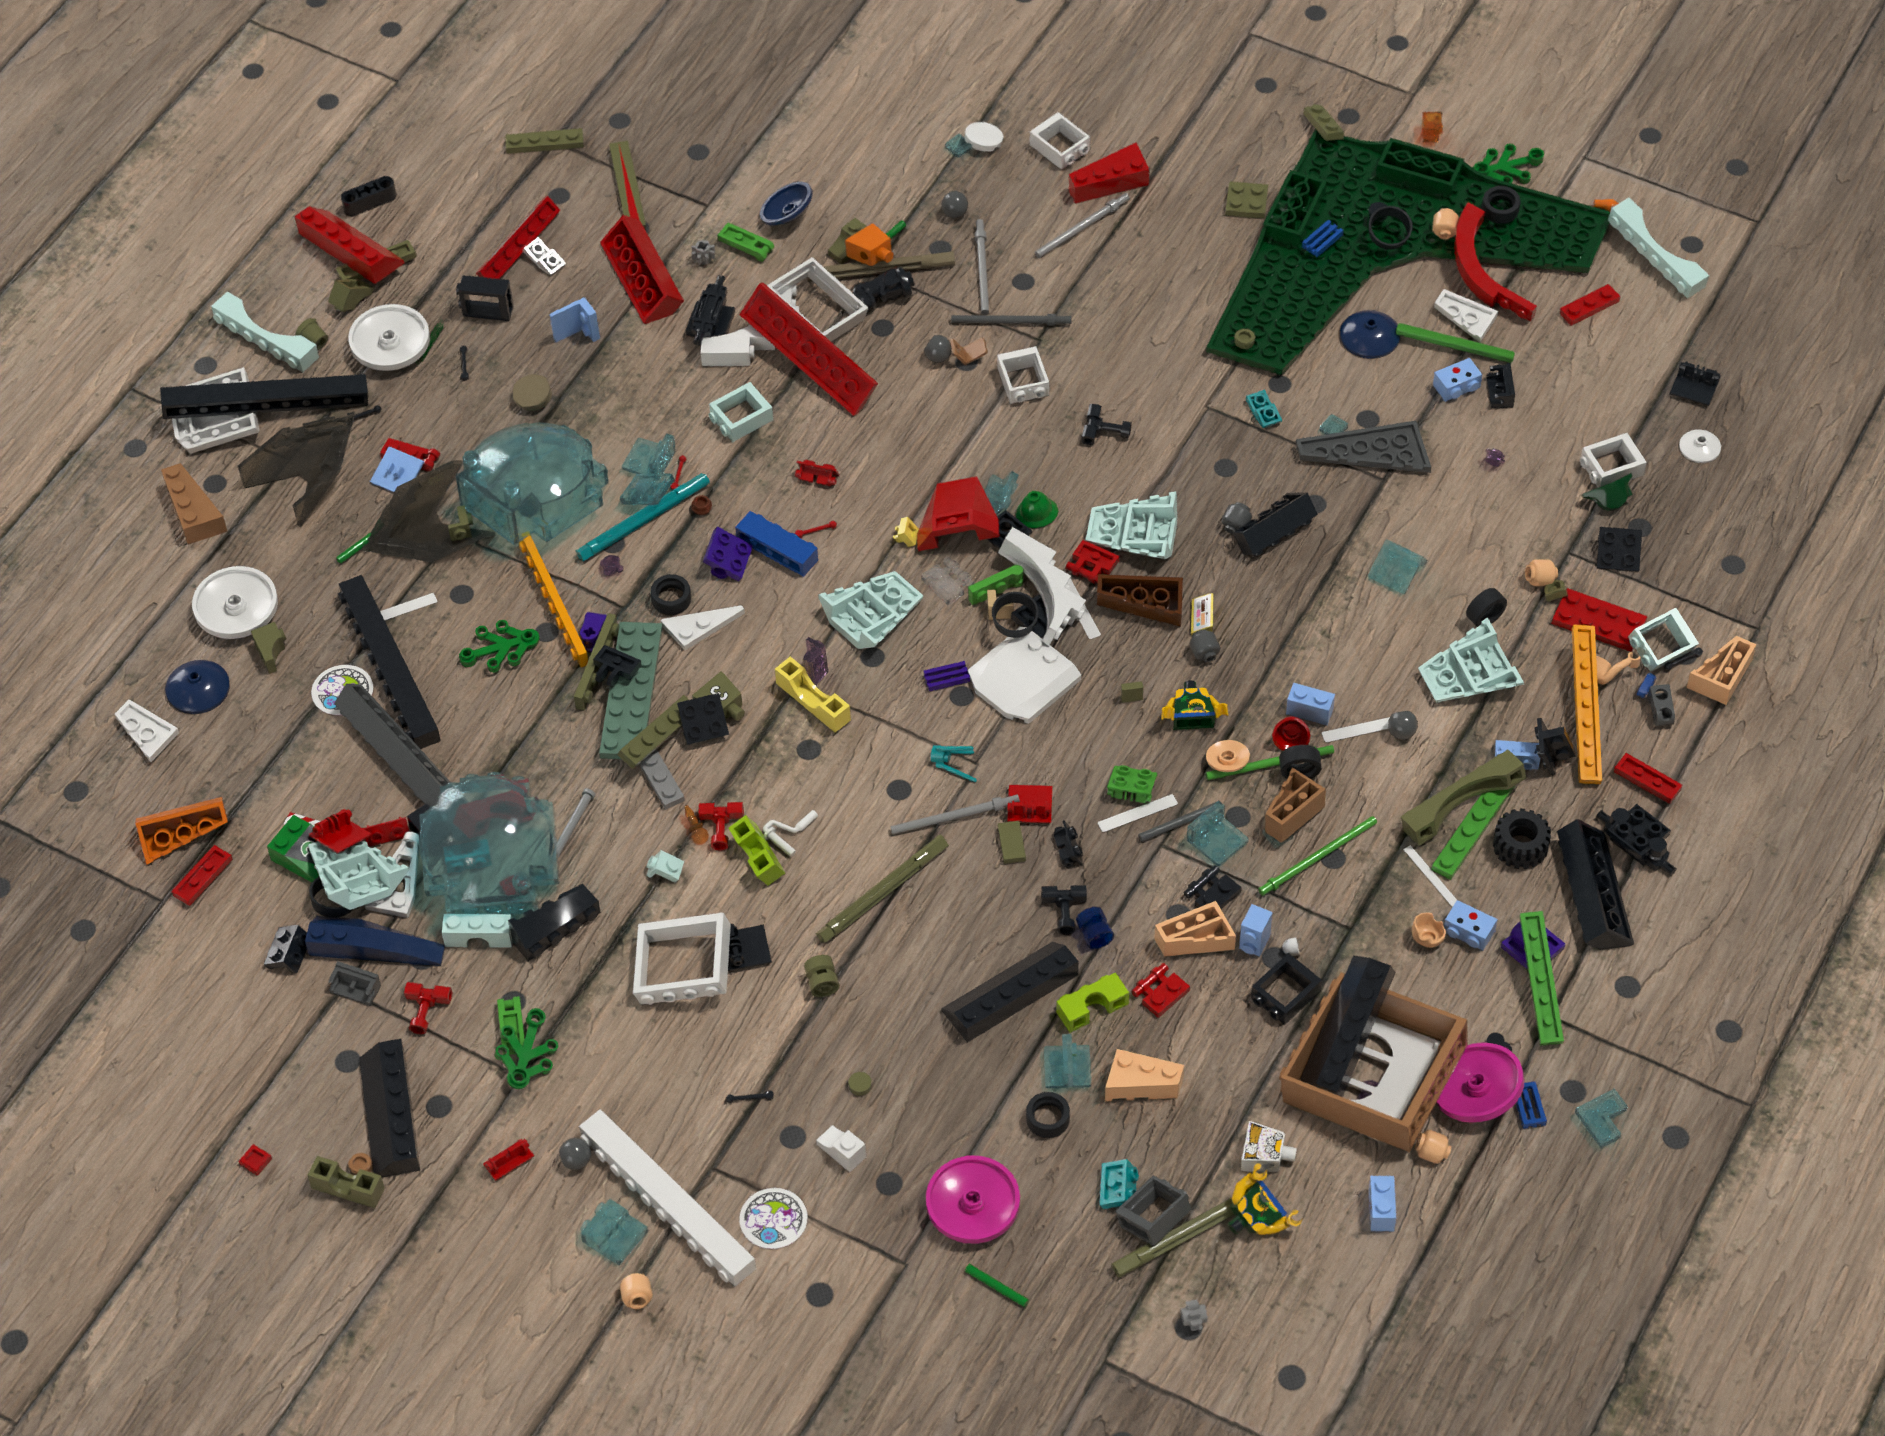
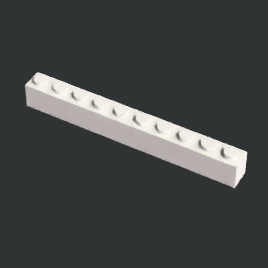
(667, 1198)

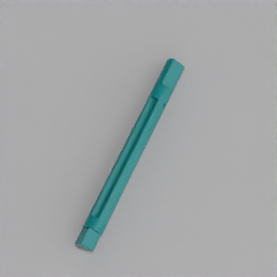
(642, 517)

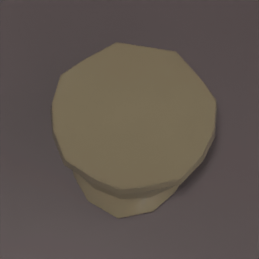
(532, 392)

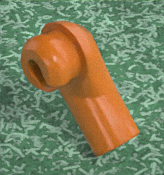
(1605, 204)

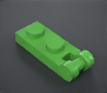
(745, 241)
(1000, 582)
(511, 1018)

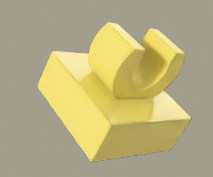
(907, 532)

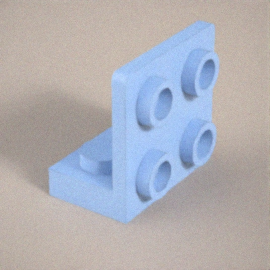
(573, 319)

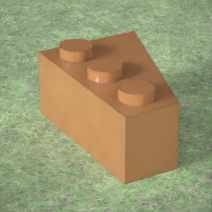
(1294, 805)

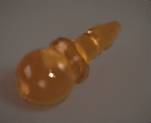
(699, 834)

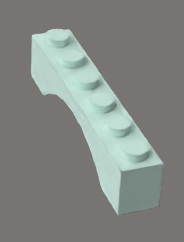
(1683, 274)
(294, 350)

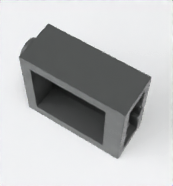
(1130, 1211)

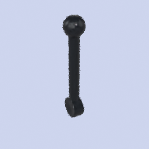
(464, 376)
(377, 409)
(1697, 652)
(768, 1095)

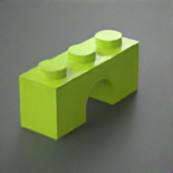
(757, 848)
(1107, 991)

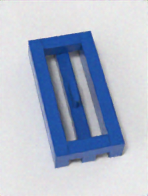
(1319, 236)
(1532, 1122)

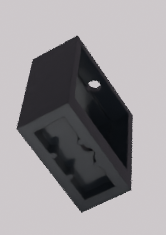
(485, 287)
(1300, 974)

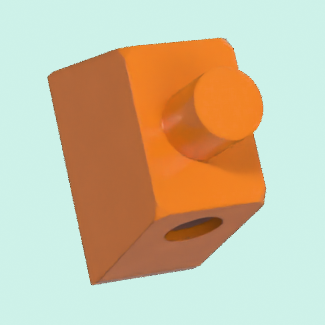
(869, 246)

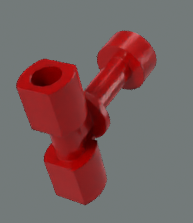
(720, 817)
(426, 999)

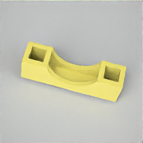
(795, 681)

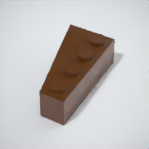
(1143, 596)

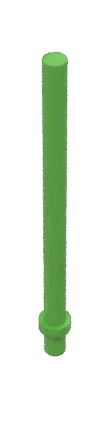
(1273, 883)

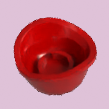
(1290, 732)

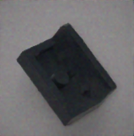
(287, 948)

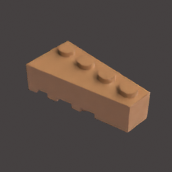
(193, 508)

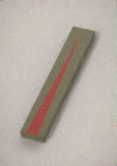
(626, 181)

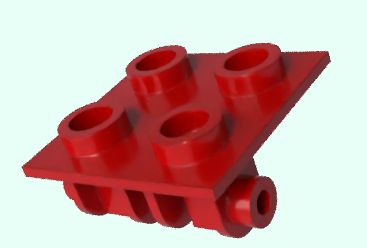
(1034, 804)
(338, 831)

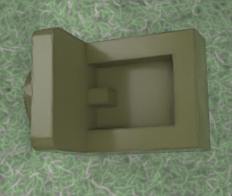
(461, 530)

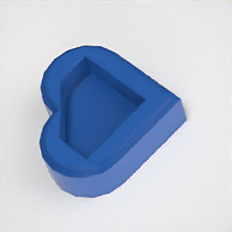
(1644, 688)

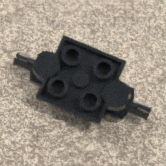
(710, 314)
(1639, 836)

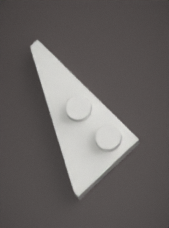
(695, 627)

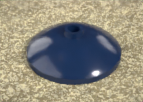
(786, 204)
(1369, 334)
(197, 694)

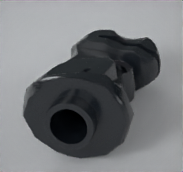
(887, 286)

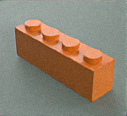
(176, 827)

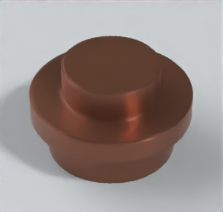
(701, 505)

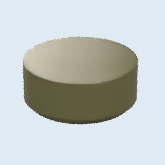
(1244, 338)
(860, 1083)

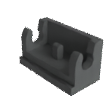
(354, 983)

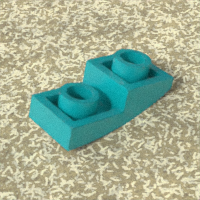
(1263, 409)

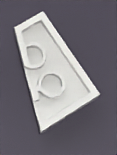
(1467, 314)
(146, 729)

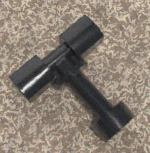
(1096, 425)
(1064, 900)

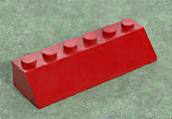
(347, 244)
(641, 270)

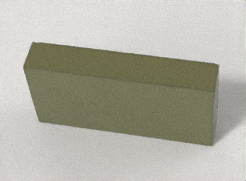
(1011, 842)

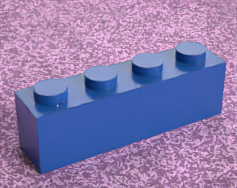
(777, 543)

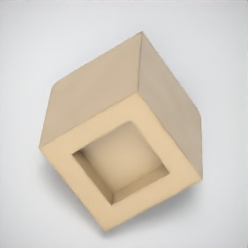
(1004, 612)

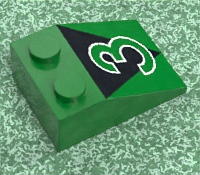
(291, 848)

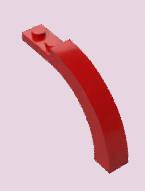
(1474, 275)

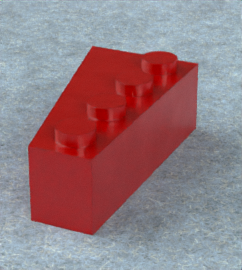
(1110, 175)

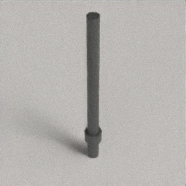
(1050, 319)

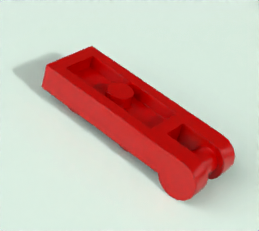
(429, 454)

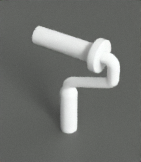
(769, 832)

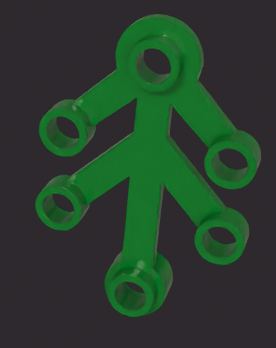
(1534, 158)
(500, 645)
(525, 1053)

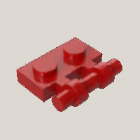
(1094, 557)
(1163, 996)

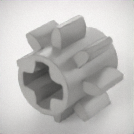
(703, 252)
(1193, 1315)

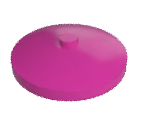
(1483, 1084)
(972, 1199)

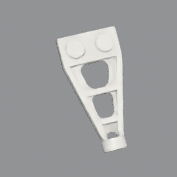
(401, 902)

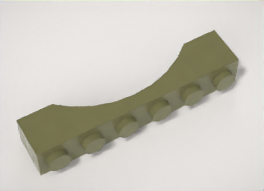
(1497, 774)

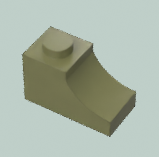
(838, 249)
(349, 293)
(269, 644)

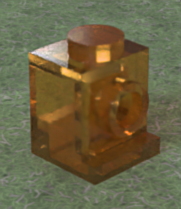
(1431, 126)

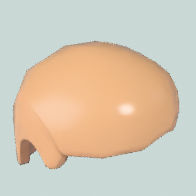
(1427, 930)

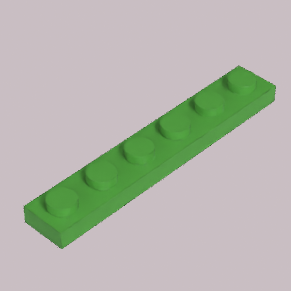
(1469, 832)
(1541, 978)

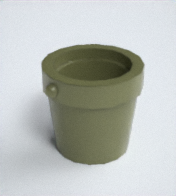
(312, 331)

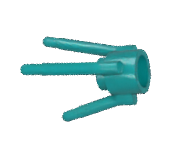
(942, 754)

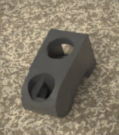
(1661, 705)

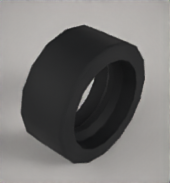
(1501, 193)
(1486, 604)
(670, 607)
(1297, 754)
(1049, 1099)

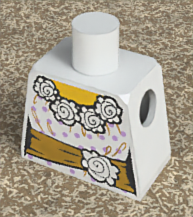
(1266, 1148)

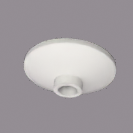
(1700, 446)

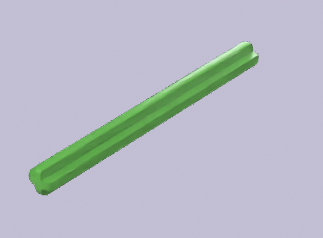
(1455, 342)

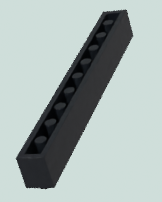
(264, 396)
(388, 661)

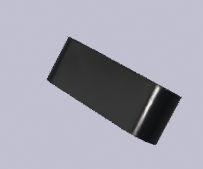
(368, 196)

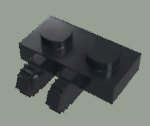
(617, 663)

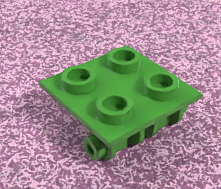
(1131, 780)

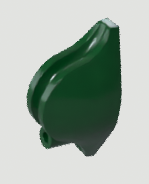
(1611, 496)

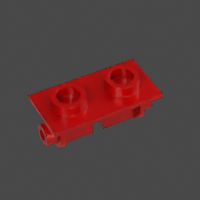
(809, 469)
(387, 831)
(509, 1159)

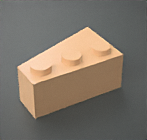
(1724, 671)
(1195, 932)
(1143, 1076)

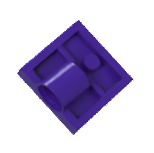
(727, 555)
(1515, 946)

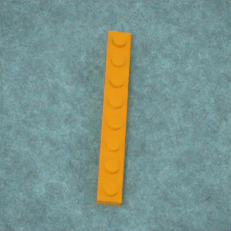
(555, 603)
(1586, 704)

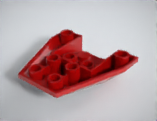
(957, 508)

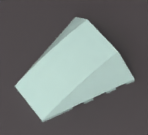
(1136, 527)
(870, 609)
(1470, 667)
(356, 874)

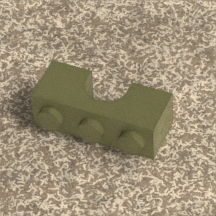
(329, 1178)

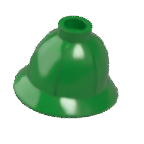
(1036, 510)

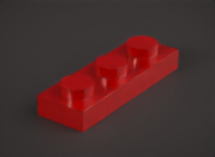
(1589, 304)
(1648, 778)
(202, 875)

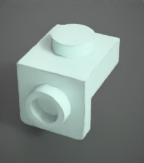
(665, 866)

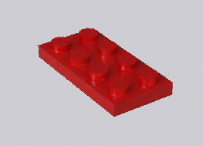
(1611, 622)

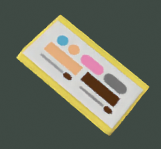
(1202, 613)

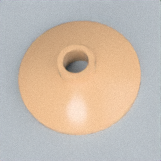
(1227, 756)

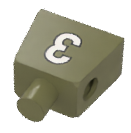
(729, 695)

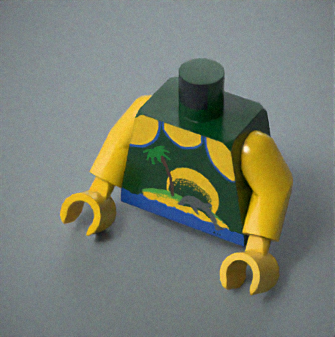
(1193, 708)
(1257, 1207)

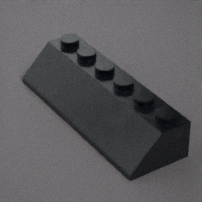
(1594, 886)
(1012, 990)
(1348, 1025)
(389, 1109)

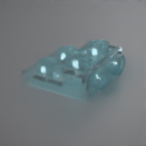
(612, 1231)

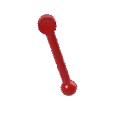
(682, 459)
(800, 533)

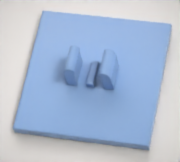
(396, 469)

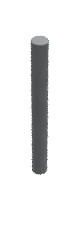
(1173, 824)

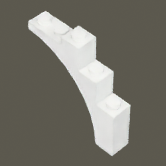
(739, 346)
(1038, 564)

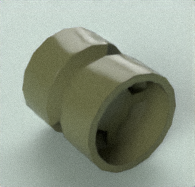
(821, 976)

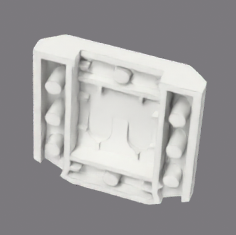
(209, 431)
(1023, 677)

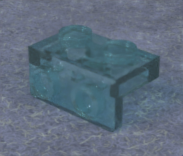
(1000, 490)

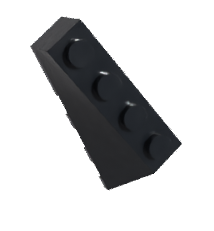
(1275, 523)
(553, 921)

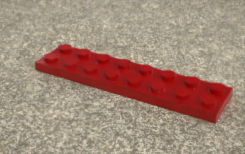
(808, 349)

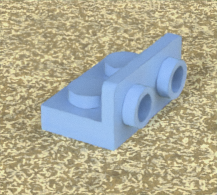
(1524, 751)

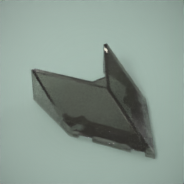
(306, 451)
(411, 524)

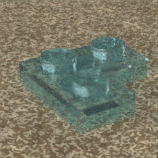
(1597, 1117)

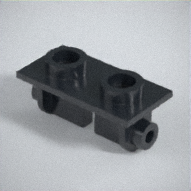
(1072, 851)

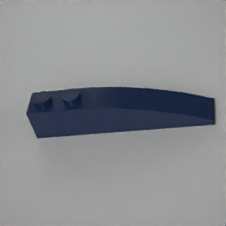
(369, 941)

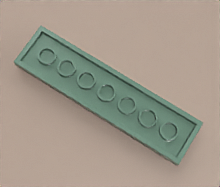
(631, 699)

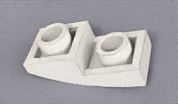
(544, 258)

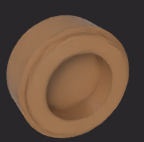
(359, 1161)

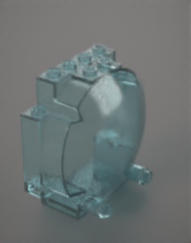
(531, 481)
(488, 845)

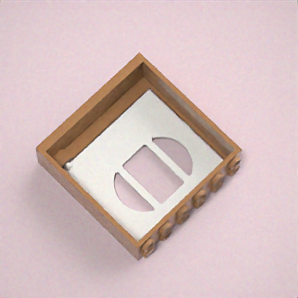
(1411, 1082)

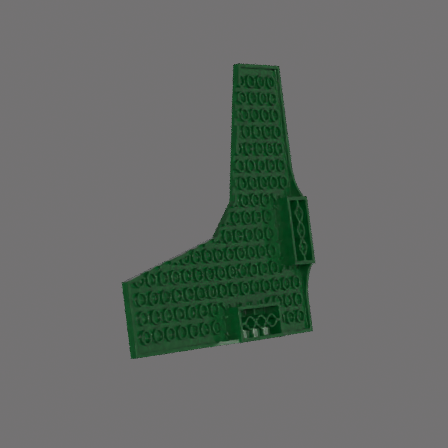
(1293, 295)

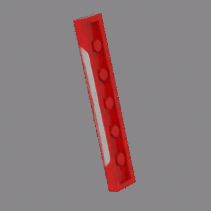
(519, 239)

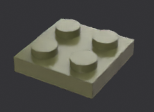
(1246, 200)

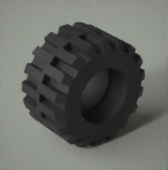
(1522, 853)

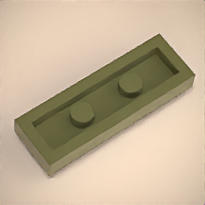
(1323, 122)

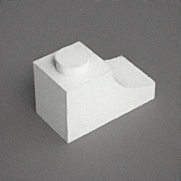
(843, 1147)

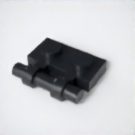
(1221, 890)

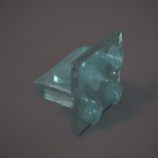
(1067, 1065)

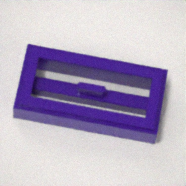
(945, 673)

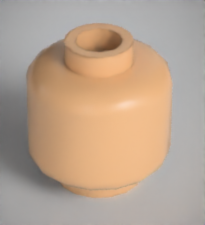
(1445, 223)
(1541, 572)
(1432, 1146)
(636, 1291)

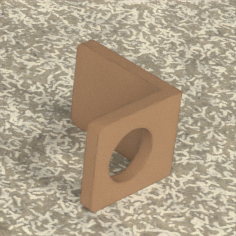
(969, 352)

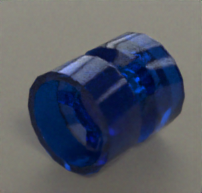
(1095, 927)

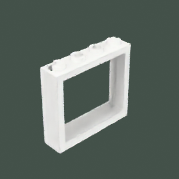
(829, 285)
(677, 929)

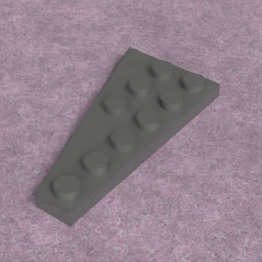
(1385, 446)

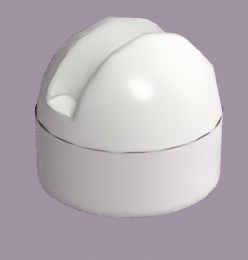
(1291, 946)

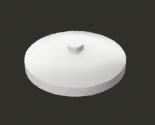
(389, 337)
(234, 602)

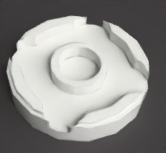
(983, 136)

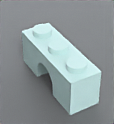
(491, 927)

